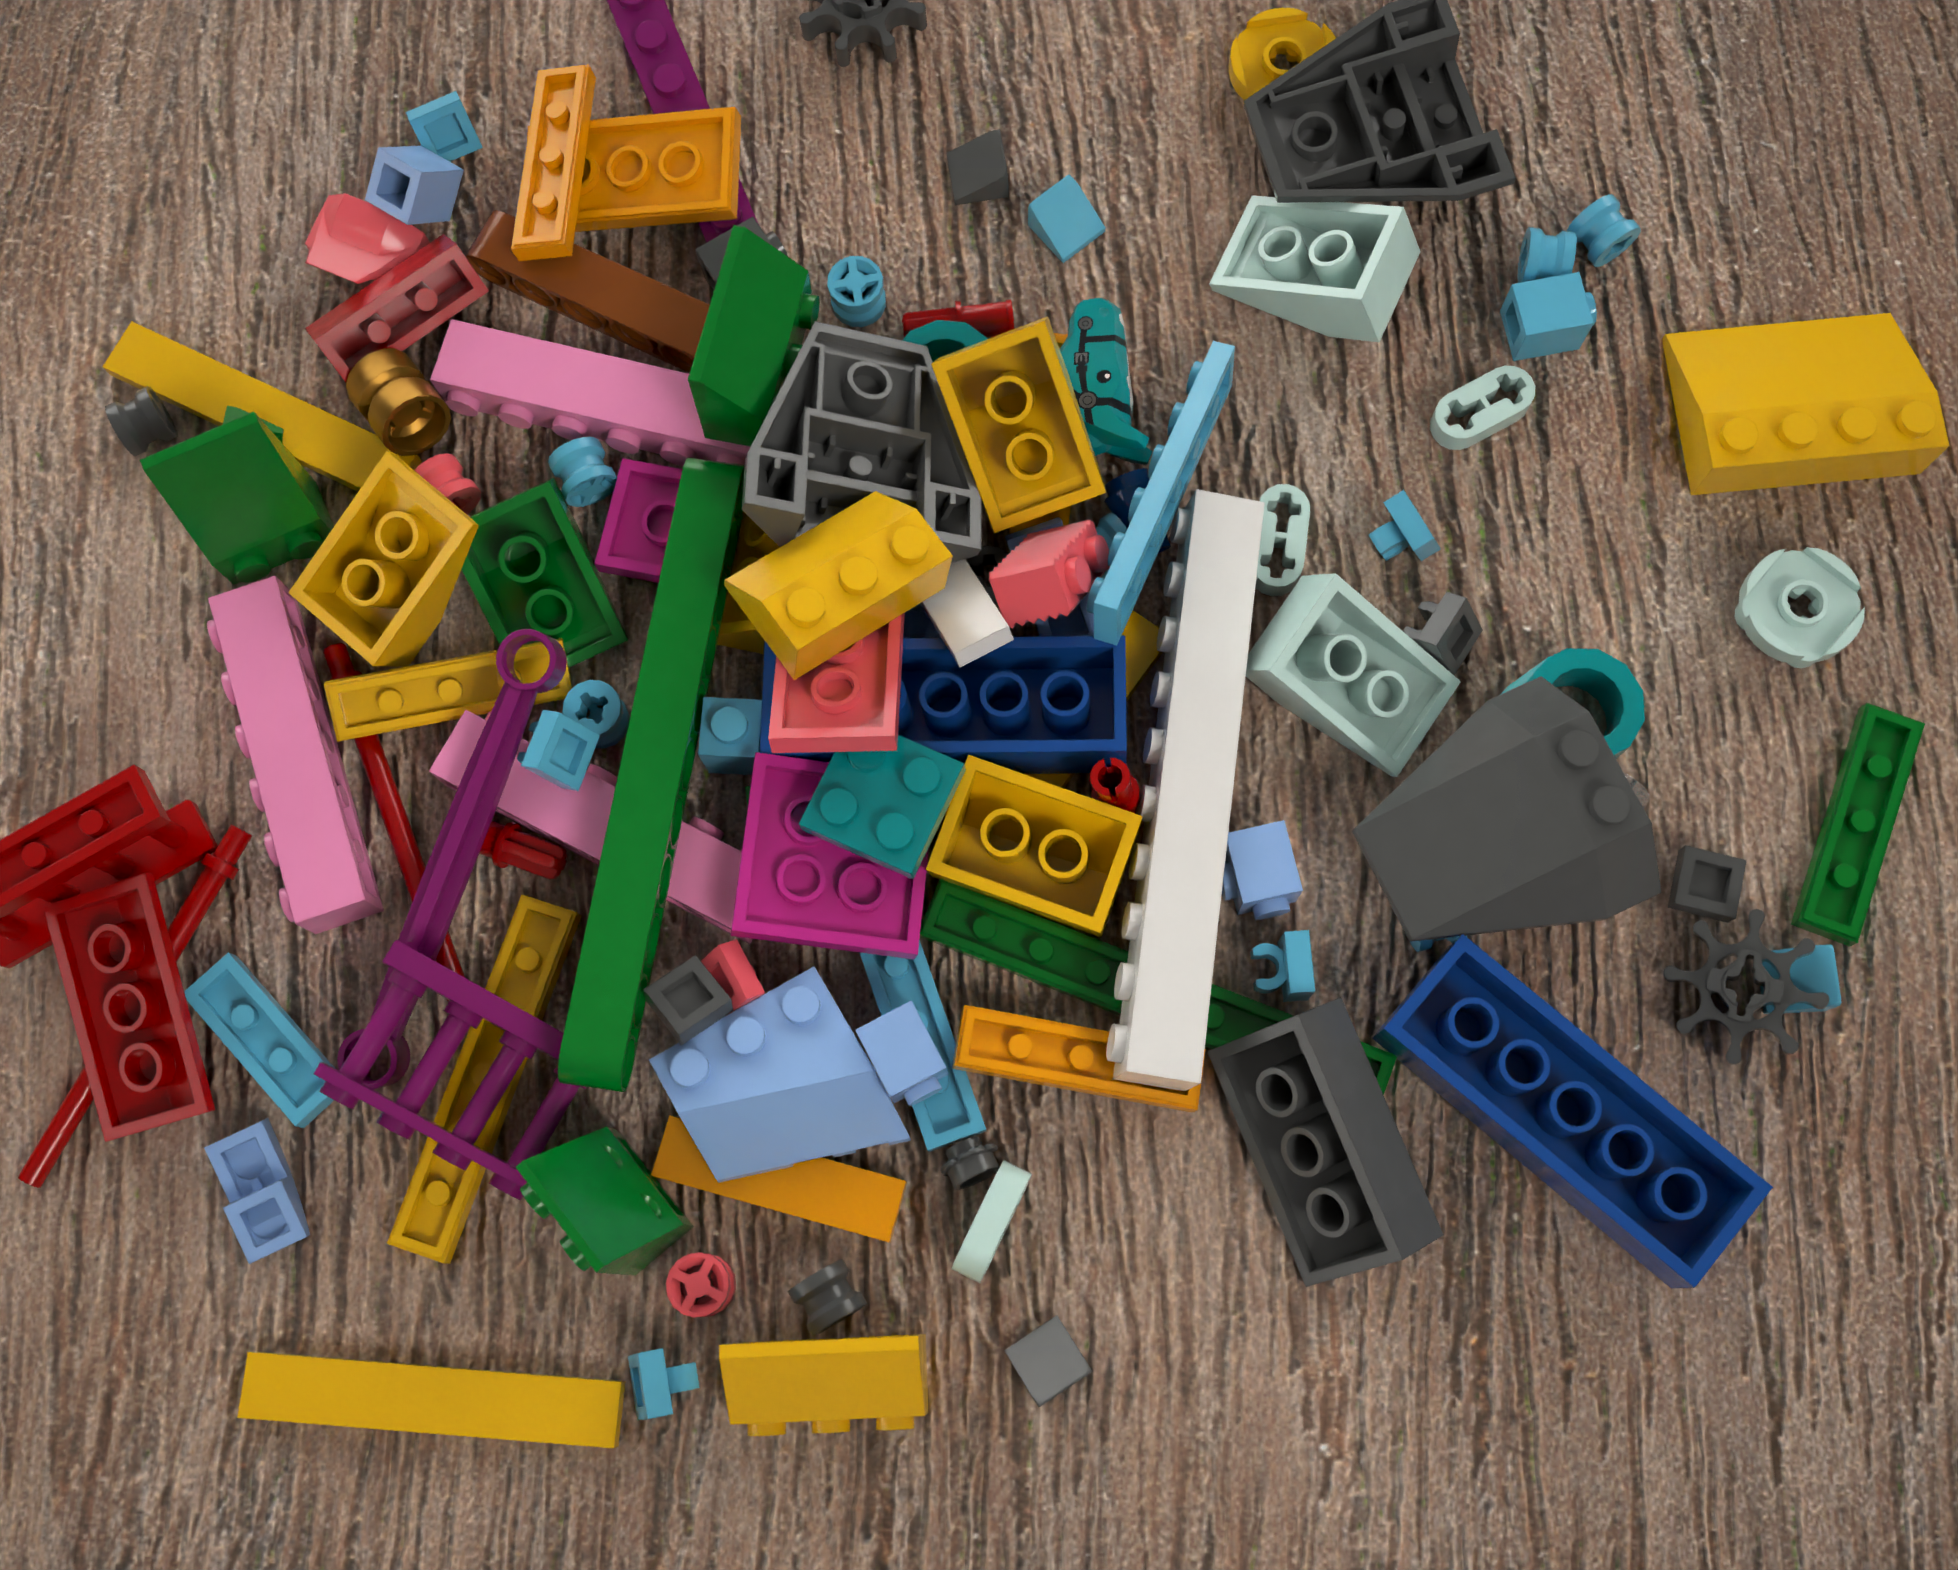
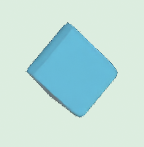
(1064, 219)
(1812, 975)

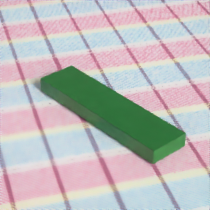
(1858, 824)

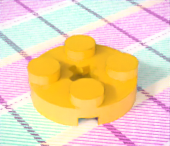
(1269, 35)

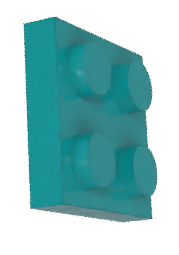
(884, 803)

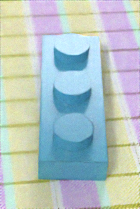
(261, 1037)

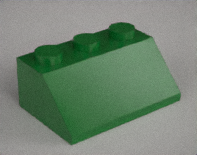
(749, 337)

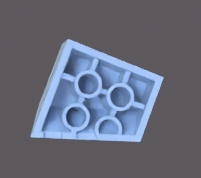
(778, 1084)

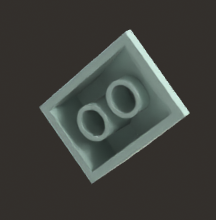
(1320, 264)
(1350, 672)

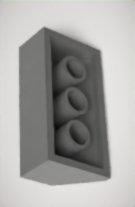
(1325, 1144)

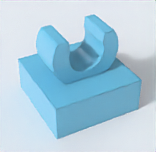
(444, 127)
(1405, 530)
(559, 750)
(1292, 965)
(654, 1383)

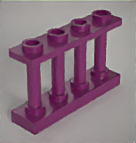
(465, 1009)

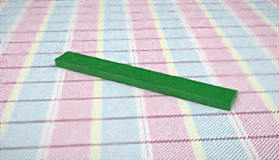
(1080, 963)

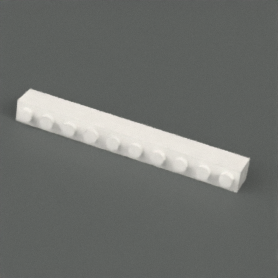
(1188, 794)

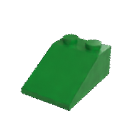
(242, 498)
(539, 574)

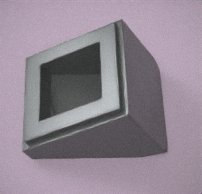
(979, 169)
(1048, 1361)

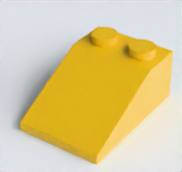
(1019, 424)
(388, 565)

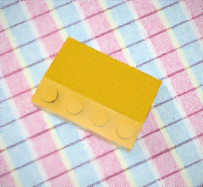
(1802, 404)

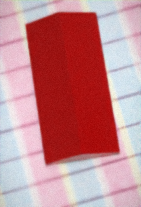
(129, 1007)

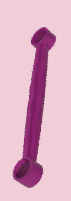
(465, 828)

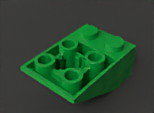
(604, 1202)

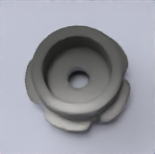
(970, 1163)

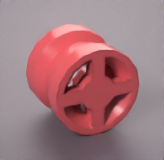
(445, 474)
(690, 1280)

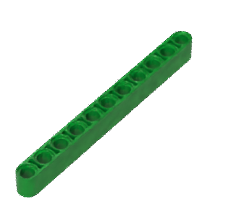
(653, 780)

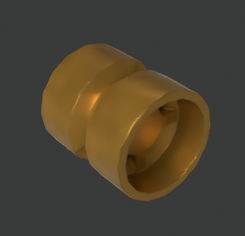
(398, 402)

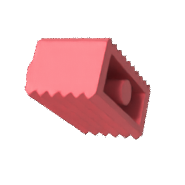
(1049, 573)

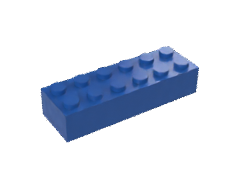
(1021, 706)
(1573, 1114)

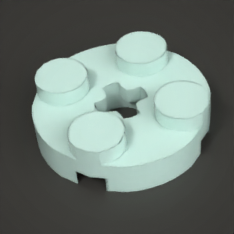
(1781, 633)

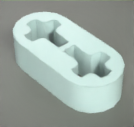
(1476, 397)
(1292, 541)
(991, 1221)

